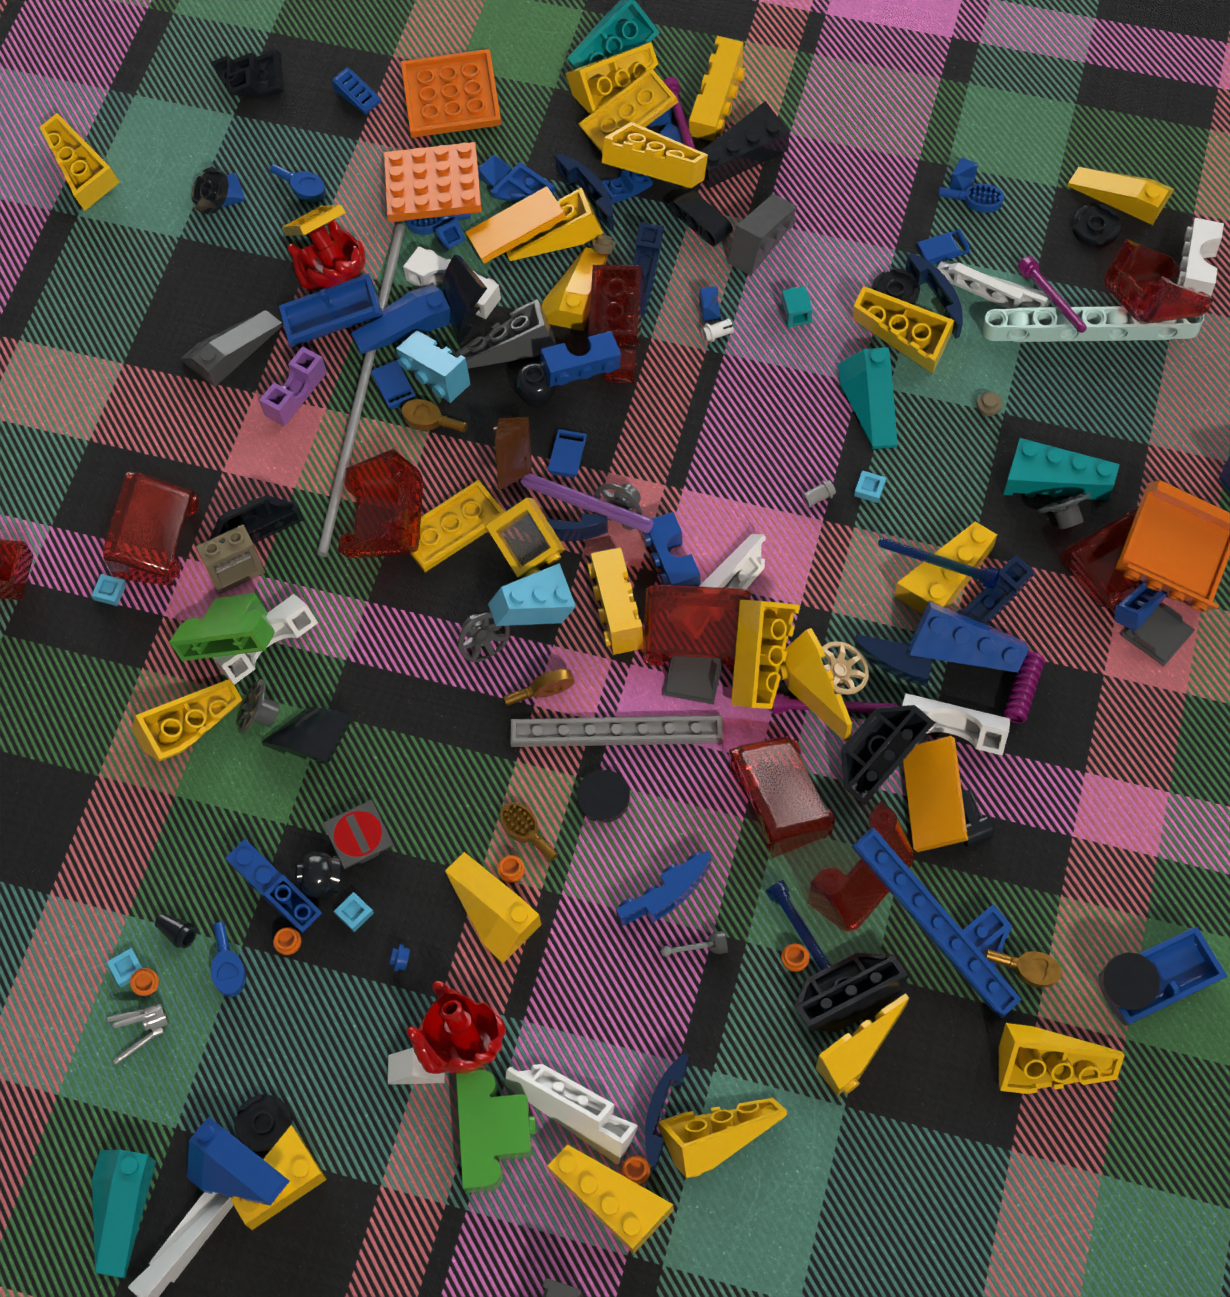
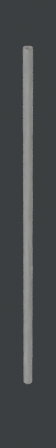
(358, 402)

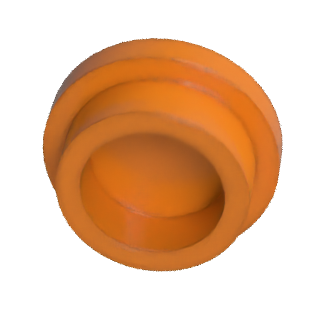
(511, 869)
(287, 941)
(795, 957)
(144, 981)
(636, 1169)

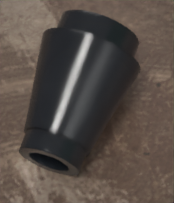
(176, 930)

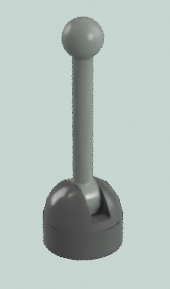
(716, 943)

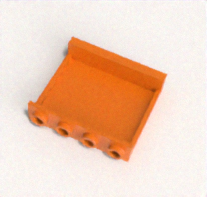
(1177, 545)

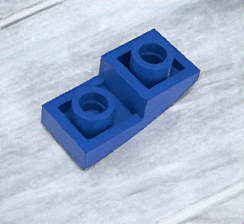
(626, 185)

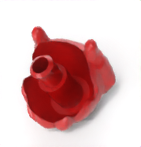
(330, 260)
(456, 1033)

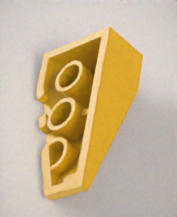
(605, 78)
(573, 231)
(570, 298)
(814, 685)
(181, 722)
(494, 909)
(849, 1056)
(1044, 1059)

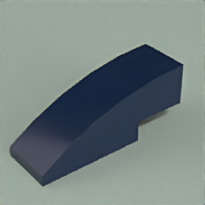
(894, 659)

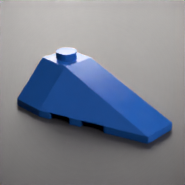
(415, 311)
(229, 1167)

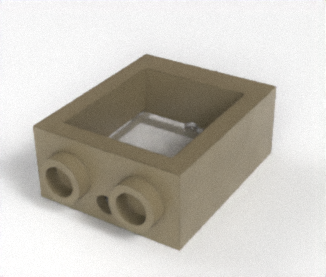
(231, 559)

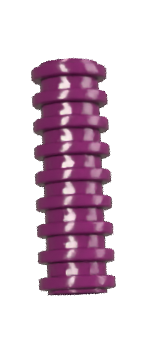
(1024, 688)

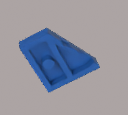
(520, 184)
(989, 930)

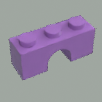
(305, 374)

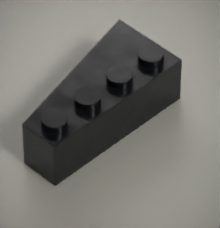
(746, 145)

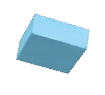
(870, 486)
(109, 589)
(353, 912)
(124, 966)

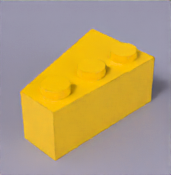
(296, 1164)

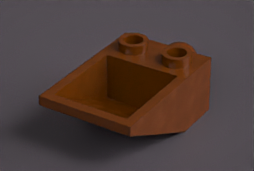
(512, 450)

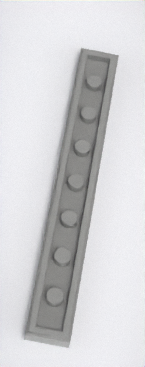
(616, 731)

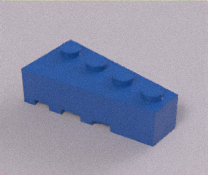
(962, 640)

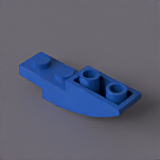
(273, 886)
(676, 886)

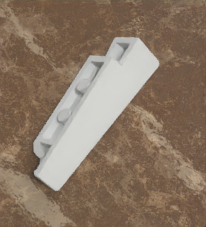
(994, 289)
(740, 567)
(575, 1109)
(182, 1245)

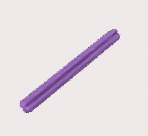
(587, 502)

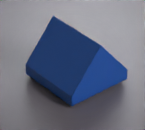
(450, 234)

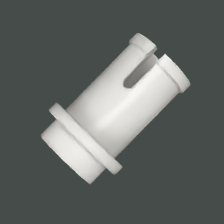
(716, 330)

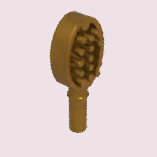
(427, 416)
(543, 686)
(523, 827)
(1032, 967)

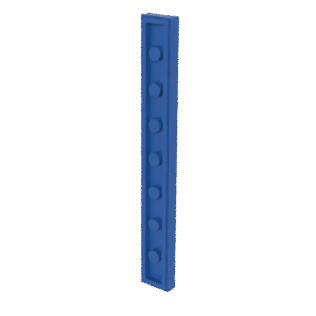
(936, 923)

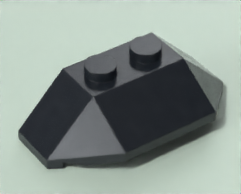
(260, 518)
(881, 747)
(849, 991)

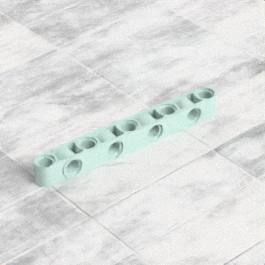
(1102, 325)

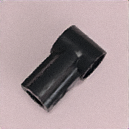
(977, 826)

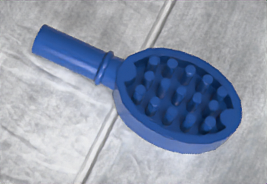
(303, 184)
(977, 197)
(428, 225)
(227, 968)

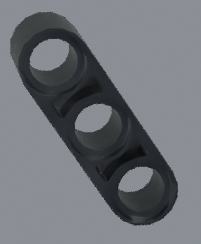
(701, 217)

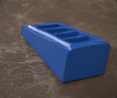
(345, 81)
(1138, 607)

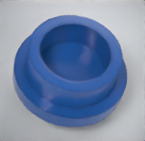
(399, 958)

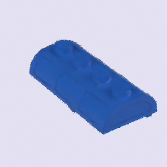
(330, 310)
(1183, 966)

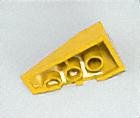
(1130, 194)
(709, 1139)

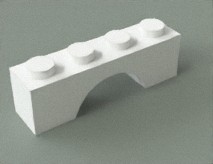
(1200, 242)
(428, 268)
(288, 620)
(981, 729)

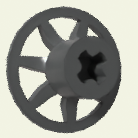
(625, 496)
(1066, 510)
(480, 634)
(260, 710)

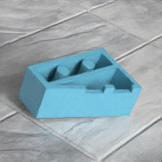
(434, 366)
(533, 599)

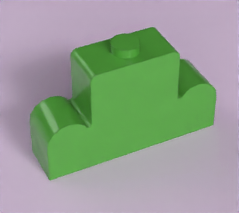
(228, 628)
(490, 1130)

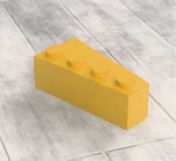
(654, 156)
(940, 584)

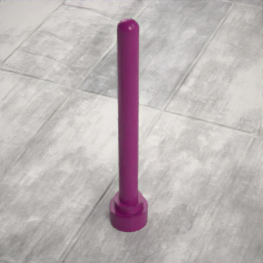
(673, 84)
(1030, 269)
(783, 704)

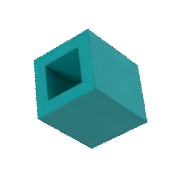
(796, 306)

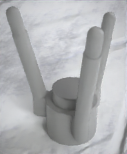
(151, 1017)

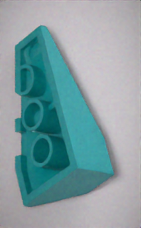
(618, 31)
(869, 388)
(119, 1198)

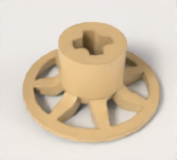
(842, 669)

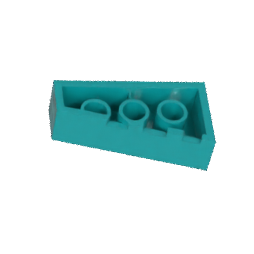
(1059, 472)

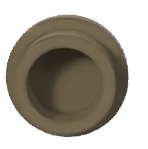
(603, 244)
(989, 403)

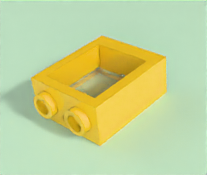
(526, 538)

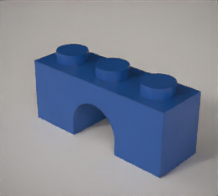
(563, 367)
(662, 538)

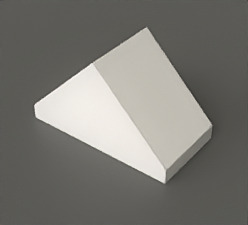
(406, 1069)

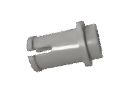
(819, 493)

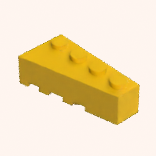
(718, 89)
(82, 167)
(904, 326)
(617, 601)
(760, 651)
(614, 1200)

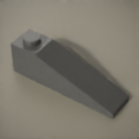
(514, 340)
(226, 350)

